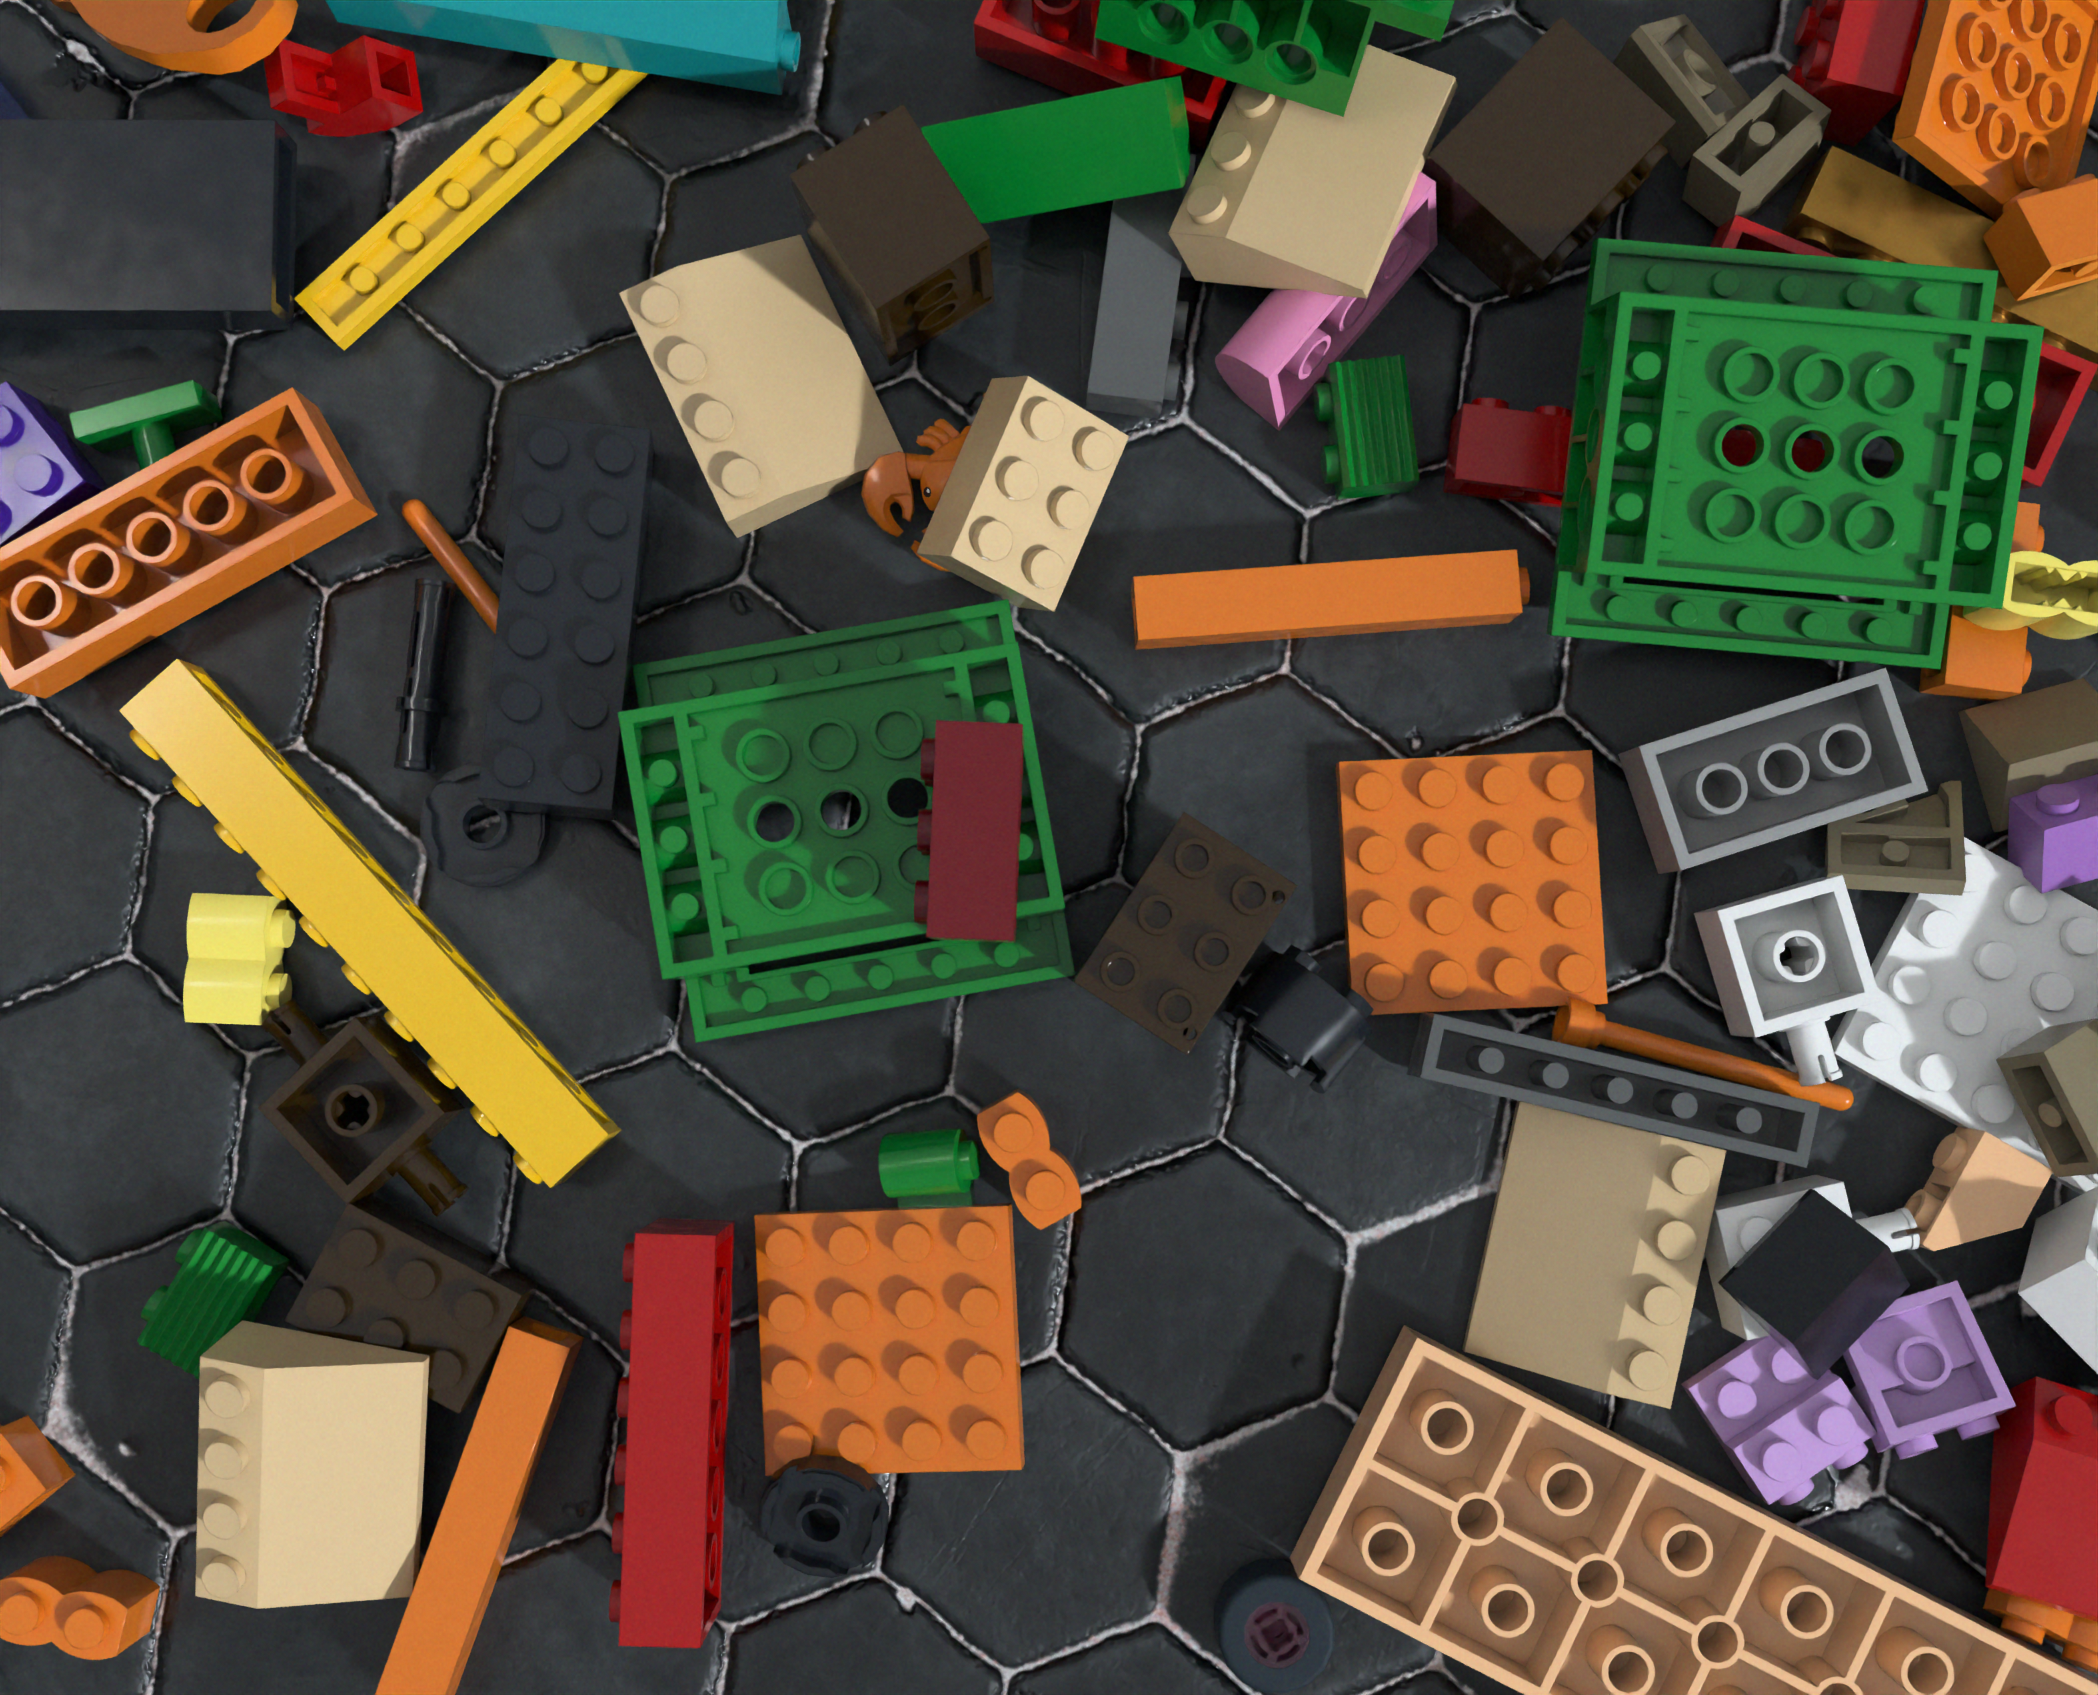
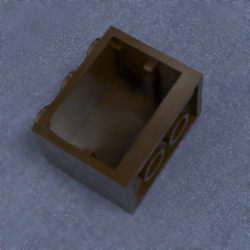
(1544, 160)
(895, 233)
(1184, 933)

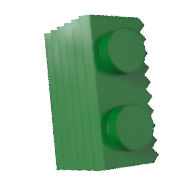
(1367, 427)
(219, 1284)

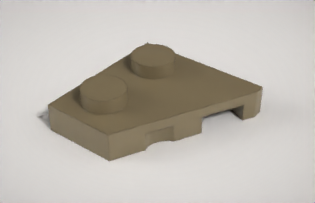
(1902, 846)

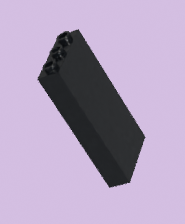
(147, 224)

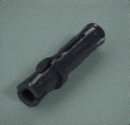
(425, 676)

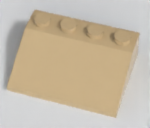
(1307, 193)
(761, 379)
(1594, 1253)
(308, 1469)

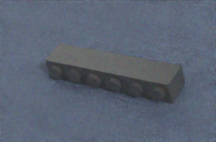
(1613, 1089)

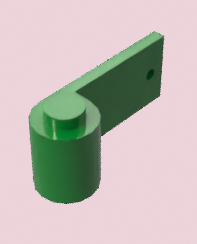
(929, 1167)

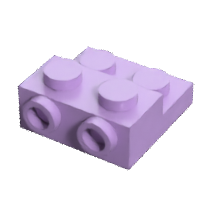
(1926, 1373)
(1778, 1419)

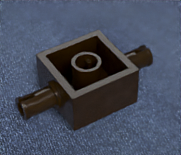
(322, 1104)

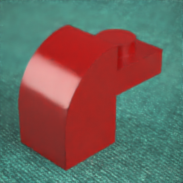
(348, 92)

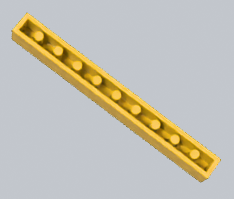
(369, 923)

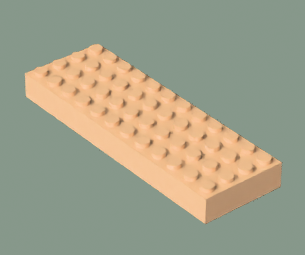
(1610, 1569)

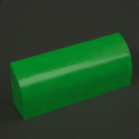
(1068, 150)

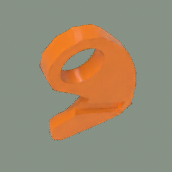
(175, 31)

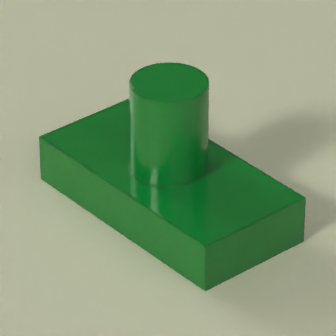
(147, 420)

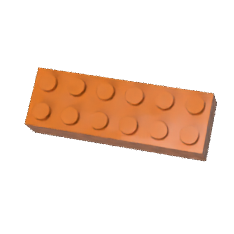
(173, 542)

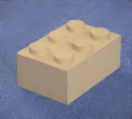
(1023, 493)

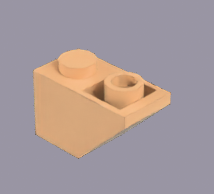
(1975, 1190)

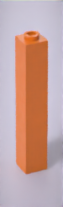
(1328, 599)
(481, 1510)

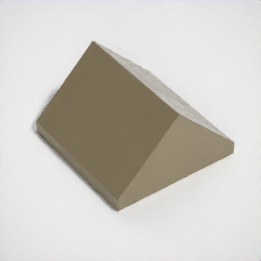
(1685, 79)
(2032, 743)

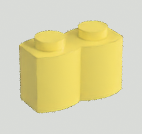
(2046, 597)
(236, 958)

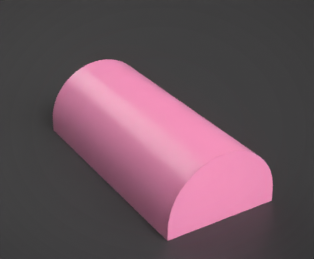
(1299, 332)

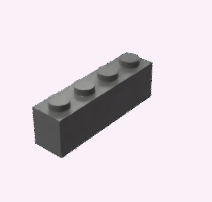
(1139, 307)

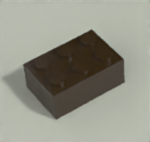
(413, 1291)

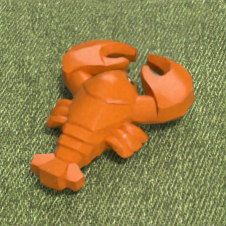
(891, 475)

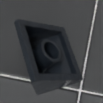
(1816, 1282)

